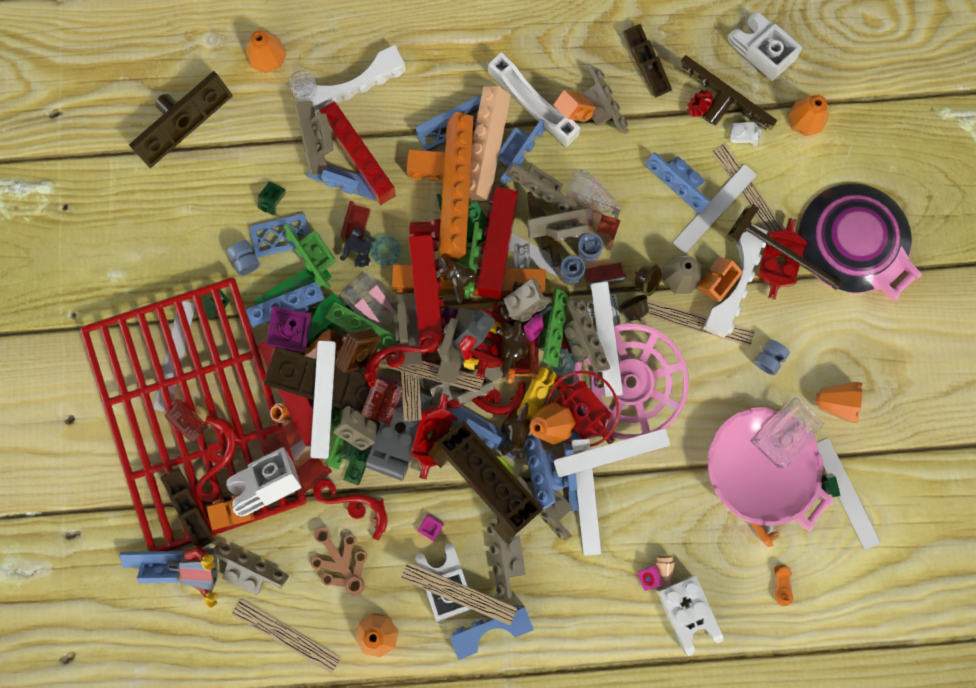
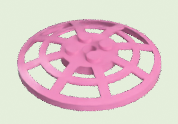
(645, 381)

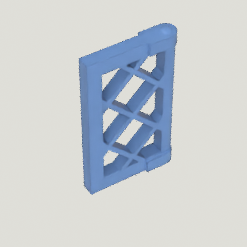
(269, 225)

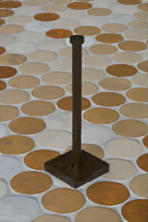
(744, 223)

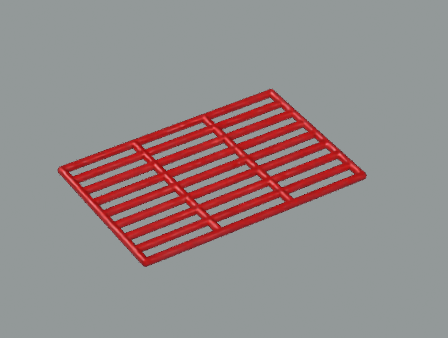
(182, 378)

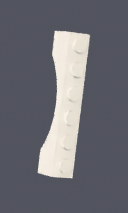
(385, 66)
(514, 83)
(721, 317)

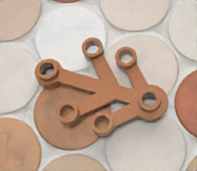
(341, 563)

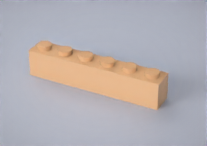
(487, 141)

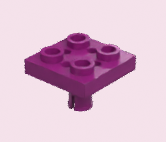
(287, 329)

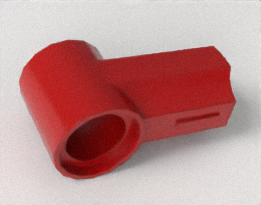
(425, 228)

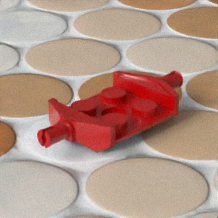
(774, 273)
(490, 355)
(597, 417)
(433, 419)

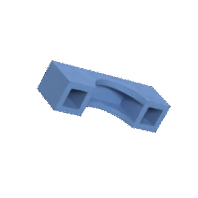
(466, 641)

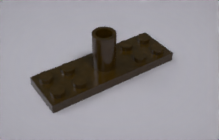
(725, 97)
(180, 118)
(297, 375)

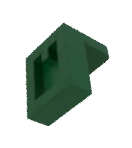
(270, 197)
(830, 485)

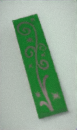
(298, 281)

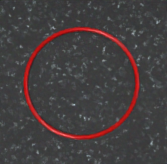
(612, 390)

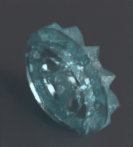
(378, 247)
(568, 365)

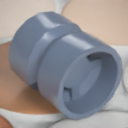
(590, 247)
(242, 256)
(572, 270)
(770, 359)

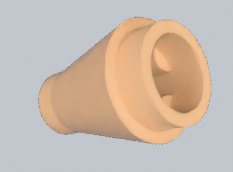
(665, 568)

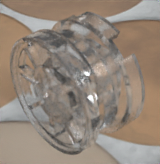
(303, 86)
(519, 255)

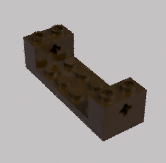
(487, 478)

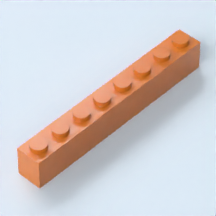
(456, 187)
(403, 280)

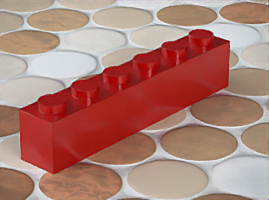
(358, 154)
(497, 243)
(427, 286)
(299, 407)

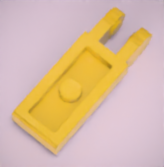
(538, 391)

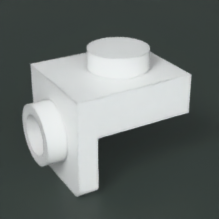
(745, 133)

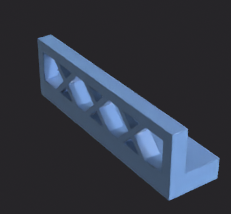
(440, 122)

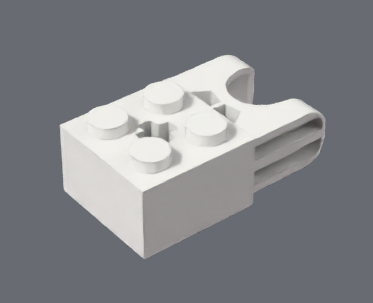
(767, 48)
(263, 482)
(451, 570)
(691, 618)

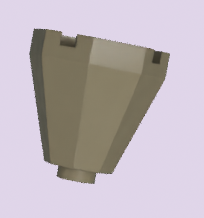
(682, 274)

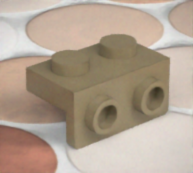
(526, 301)
(356, 429)

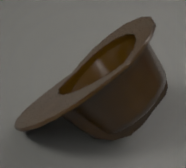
(648, 279)
(635, 308)

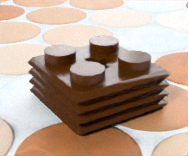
(356, 350)

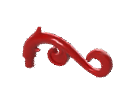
(399, 352)
(494, 394)
(221, 461)
(378, 506)

